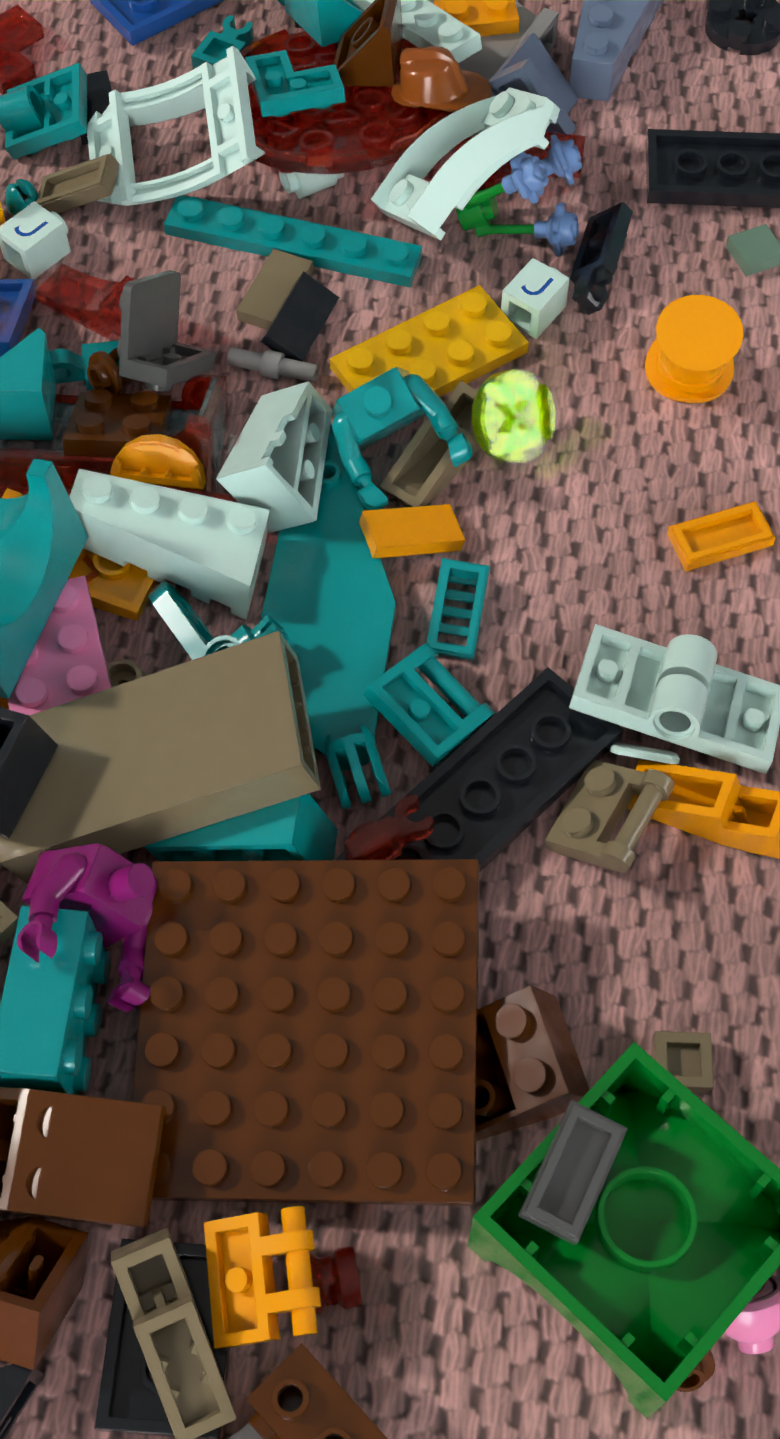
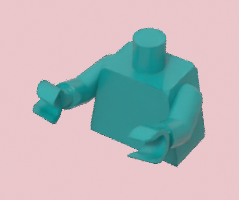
(379, 411)

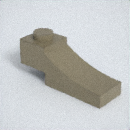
(172, 1335)

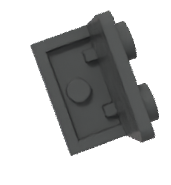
(150, 335)

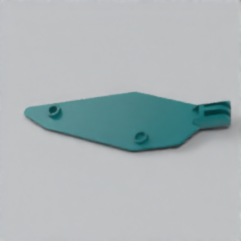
(338, 624)

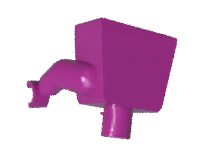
(114, 895)

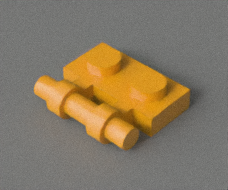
(243, 1277)

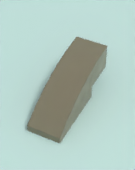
(426, 461)

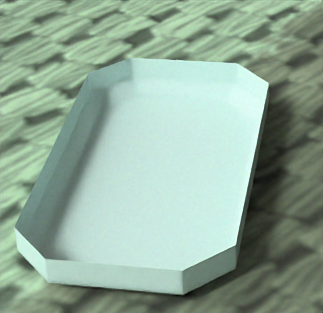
(645, 752)

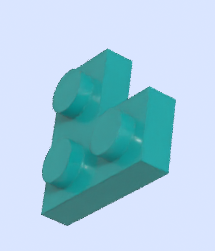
(285, 91)

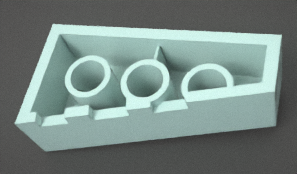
(175, 535)

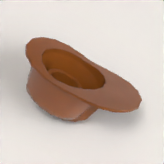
(435, 81)

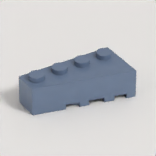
(605, 43)

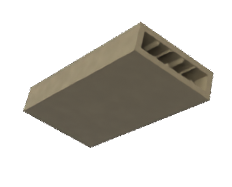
(170, 754)

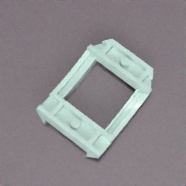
(216, 87)
(510, 126)

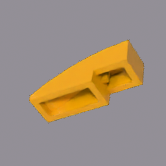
(719, 808)

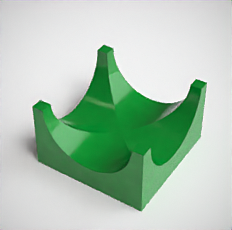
(670, 1243)

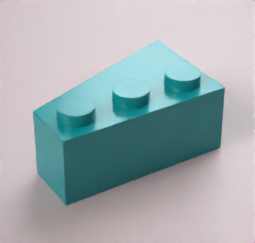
(278, 832)

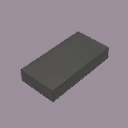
(573, 1172)

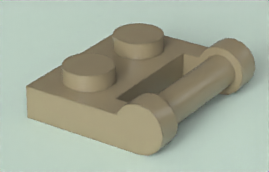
(597, 808)

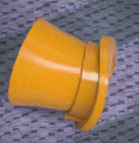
(694, 349)

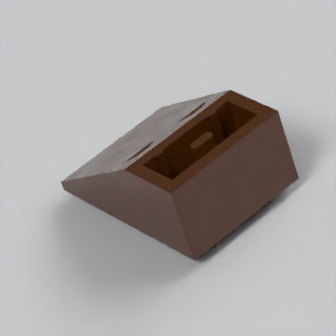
(524, 1063)
(78, 1157)
(38, 1284)

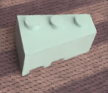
(281, 456)

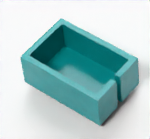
(52, 1008)

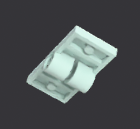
(679, 696)

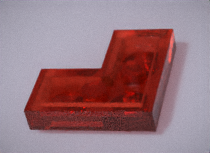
(17, 33)

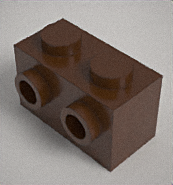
(307, 1403)

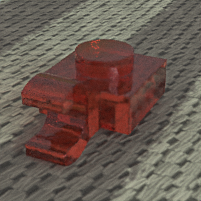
(386, 837)

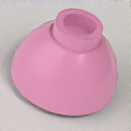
(758, 1320)

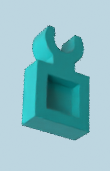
(214, 45)

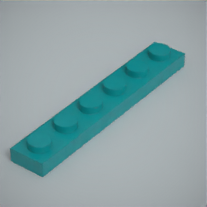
(324, 245)

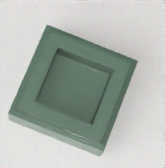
(754, 249)

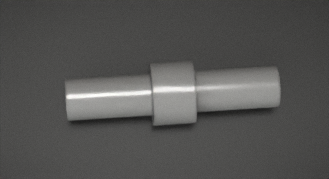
(272, 364)

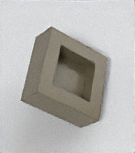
(686, 1058)

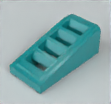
(464, 574)

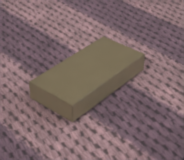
(78, 184)
(271, 288)

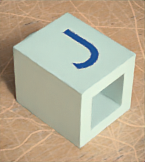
(34, 240)
(535, 297)

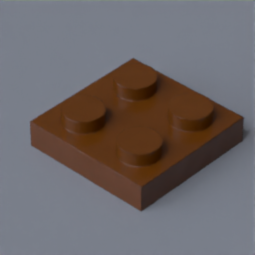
(108, 421)

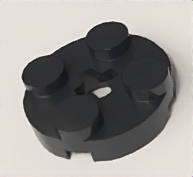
(727, 29)

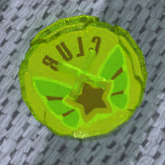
(513, 416)

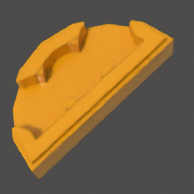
(159, 461)

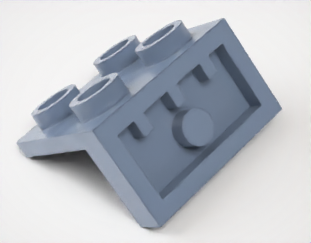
(535, 72)

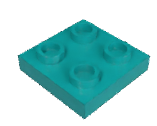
(45, 111)

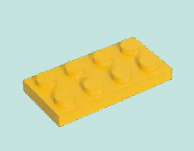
(440, 345)

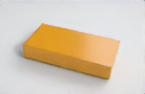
(411, 531)
(721, 536)

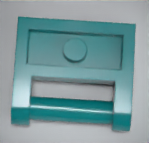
(420, 712)

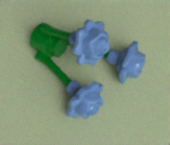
(529, 179)

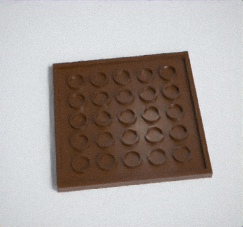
(313, 1031)

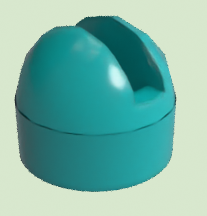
(13, 195)

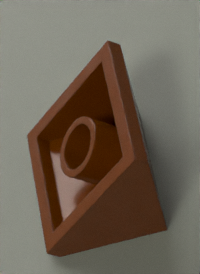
(372, 46)

